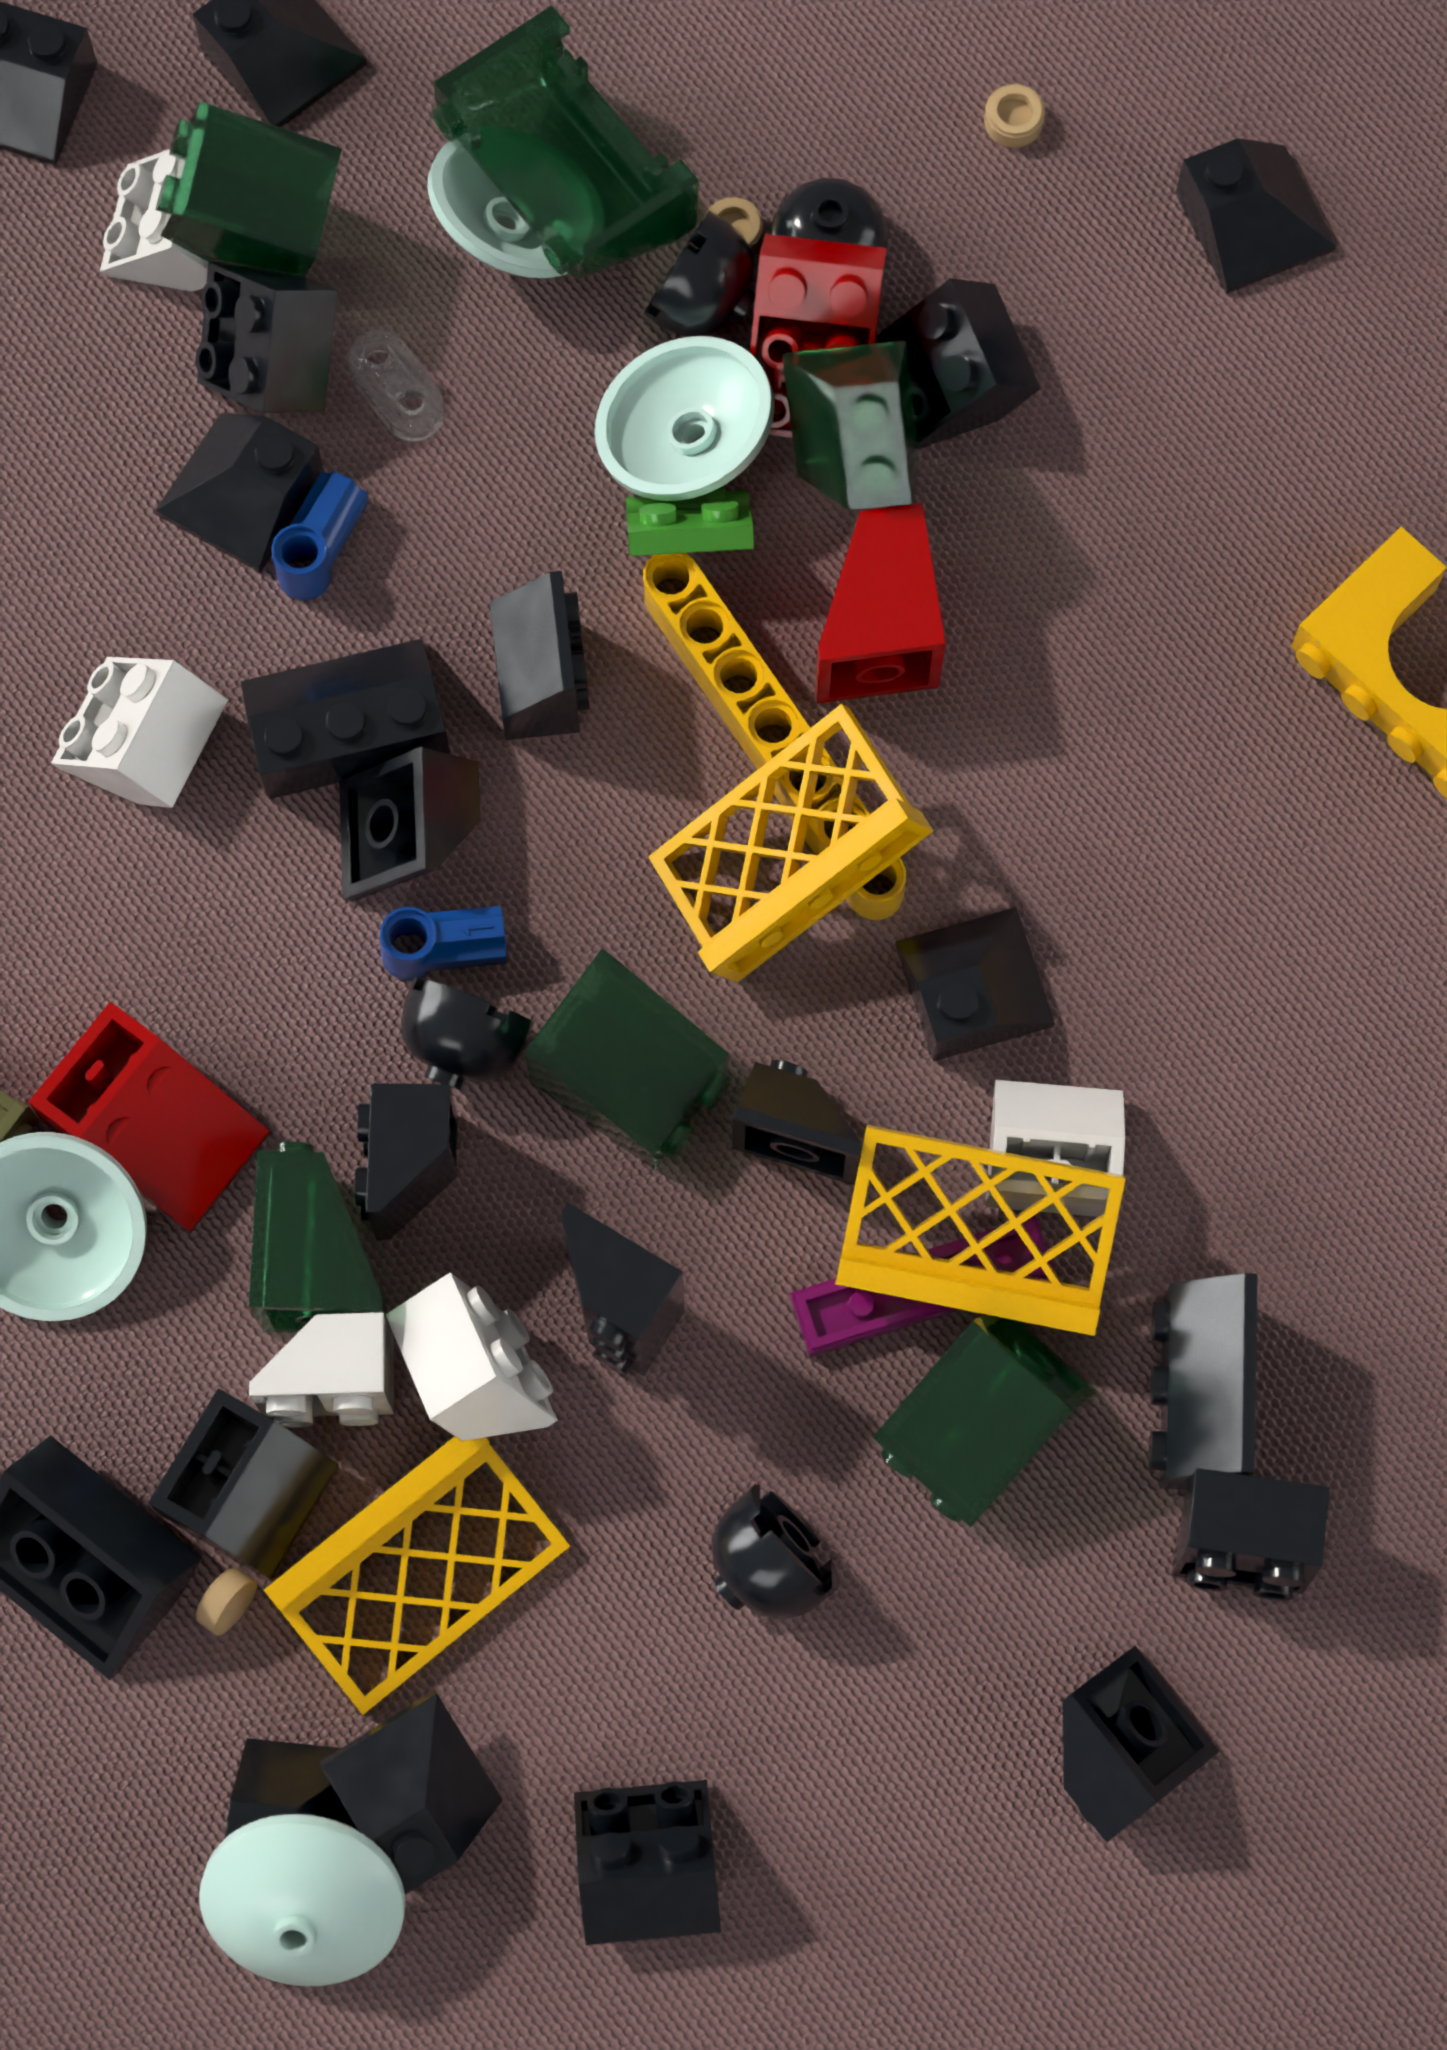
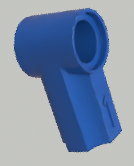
(317, 532)
(450, 939)

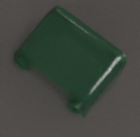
(563, 151)

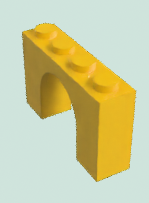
(1349, 648)

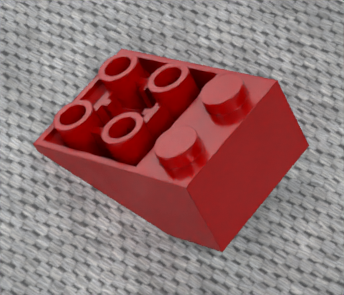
(809, 300)
(150, 1114)

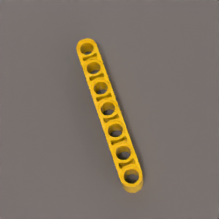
(750, 711)

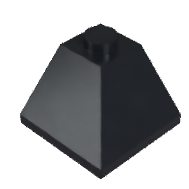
(276, 52)
(1251, 211)
(243, 486)
(404, 818)
(974, 984)
(794, 1123)
(1127, 1743)
(282, 1781)
(414, 1789)

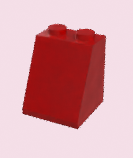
(885, 612)

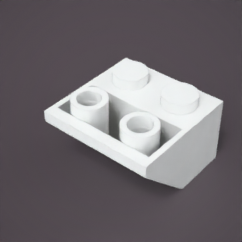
(133, 238)
(140, 729)
(1059, 1126)
(471, 1362)
(330, 1369)

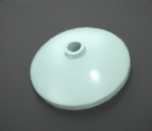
(481, 216)
(671, 399)
(73, 1263)
(302, 1900)

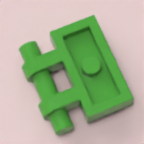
(697, 524)

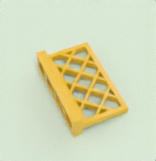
(804, 892)
(969, 1285)
(378, 1524)

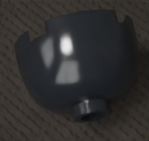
(831, 212)
(706, 281)
(460, 1034)
(769, 1558)

